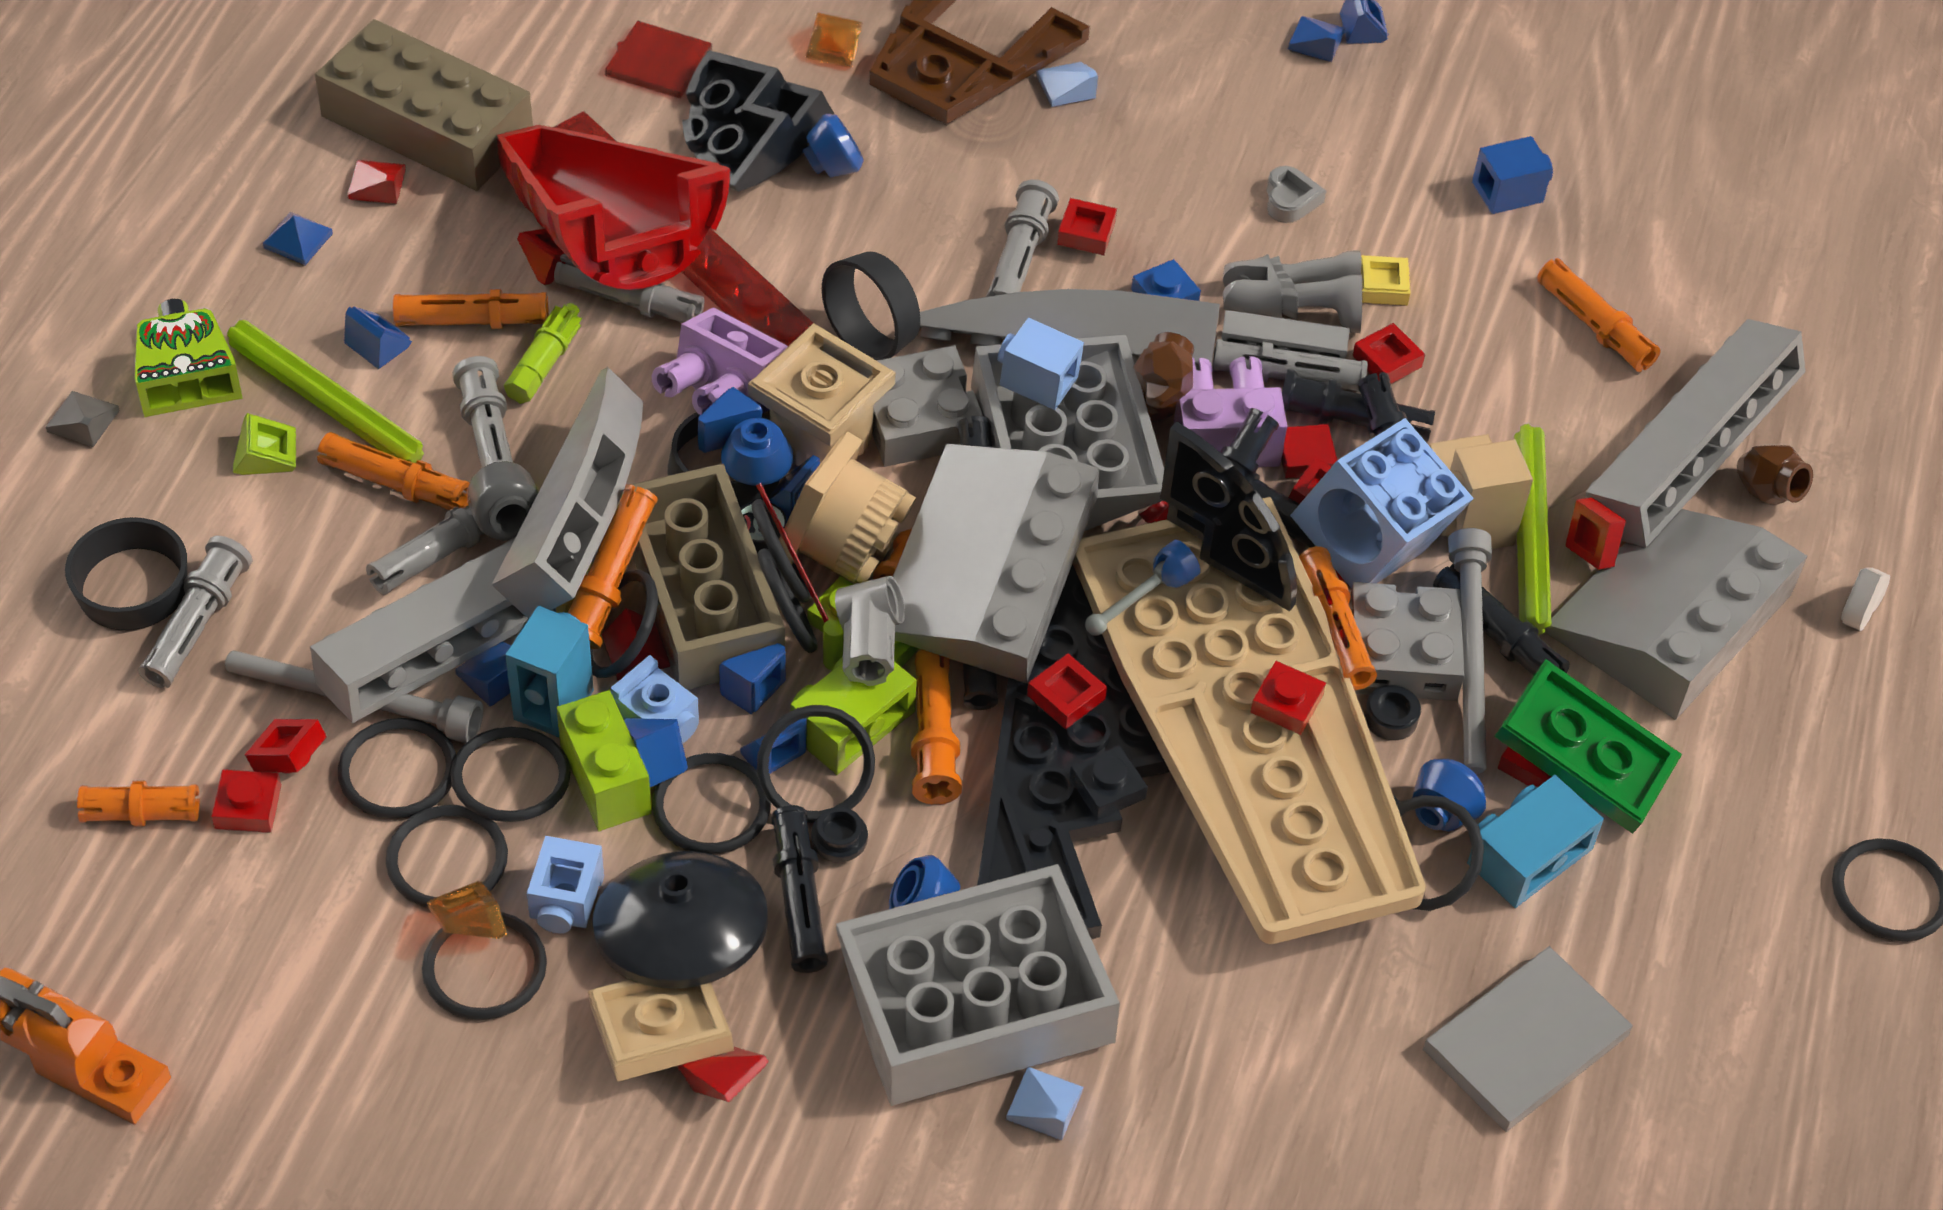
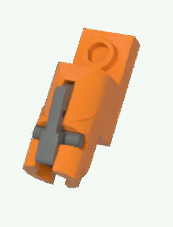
(77, 1048)

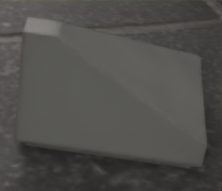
(82, 418)

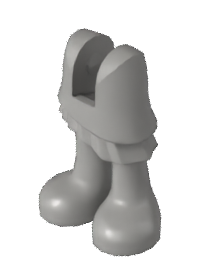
(1276, 288)

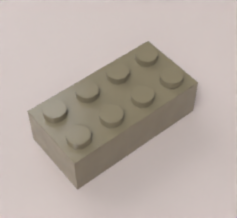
(422, 102)
(705, 575)

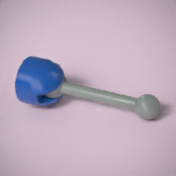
(1172, 566)

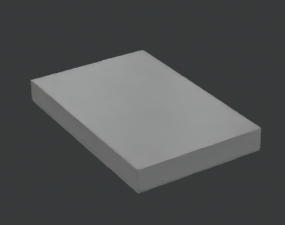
(1527, 1038)

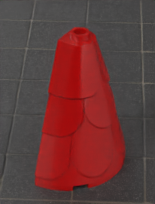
(613, 205)

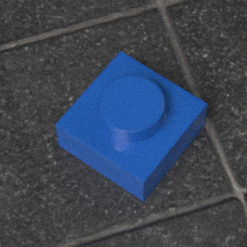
(1167, 281)

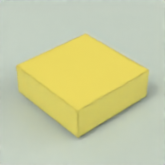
(1385, 280)

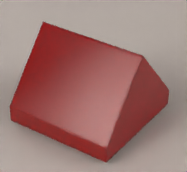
(621, 634)

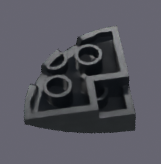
(749, 117)
(1229, 517)

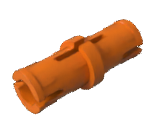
(138, 803)

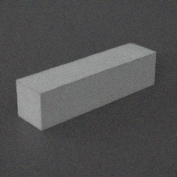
(1285, 334)

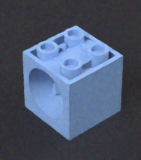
(1381, 505)

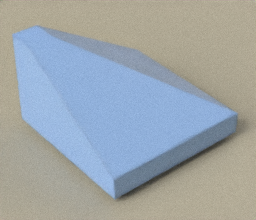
(1068, 83)
(1044, 1103)

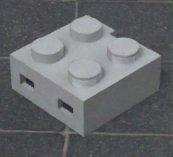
(922, 406)
(1411, 638)

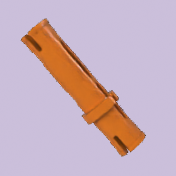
(462, 309)
(1612, 327)
(411, 479)
(1355, 659)

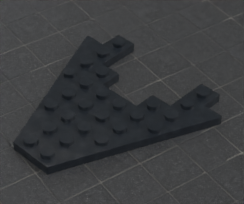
(1032, 800)

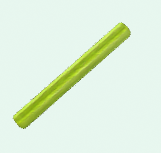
(324, 392)
(1533, 535)

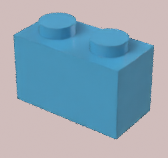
(548, 668)
(1536, 839)

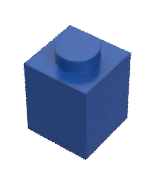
(1512, 174)

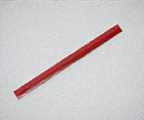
(793, 554)

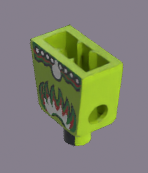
(183, 361)

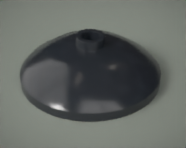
(680, 919)

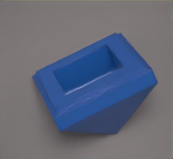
(297, 238)

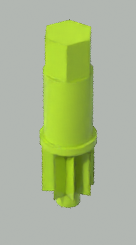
(548, 344)

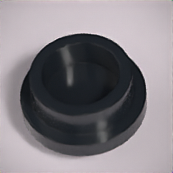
(839, 834)

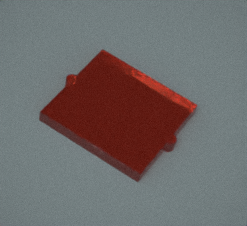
(657, 59)

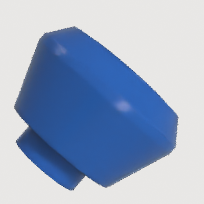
(832, 148)
(757, 452)
(1453, 781)
(921, 880)

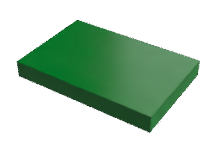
(1589, 746)

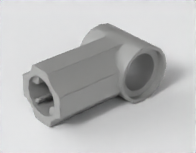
(869, 620)

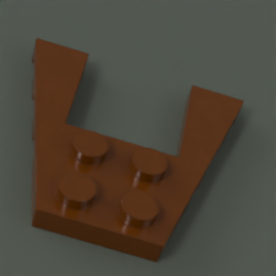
(953, 76)

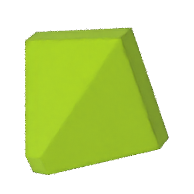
(265, 447)

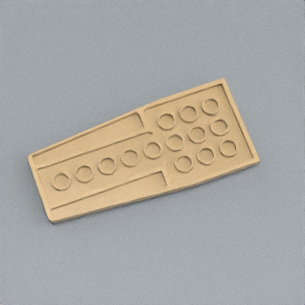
(1289, 815)

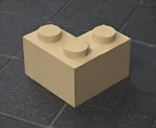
(1495, 479)

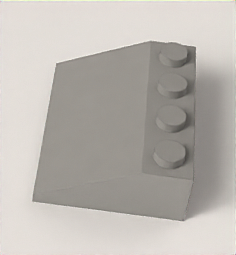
(1096, 423)
(992, 554)
(1679, 606)
(977, 984)

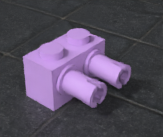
(715, 356)
(1221, 412)

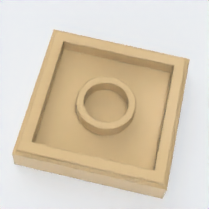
(657, 1026)

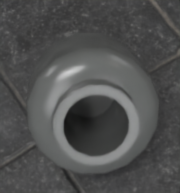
(501, 498)

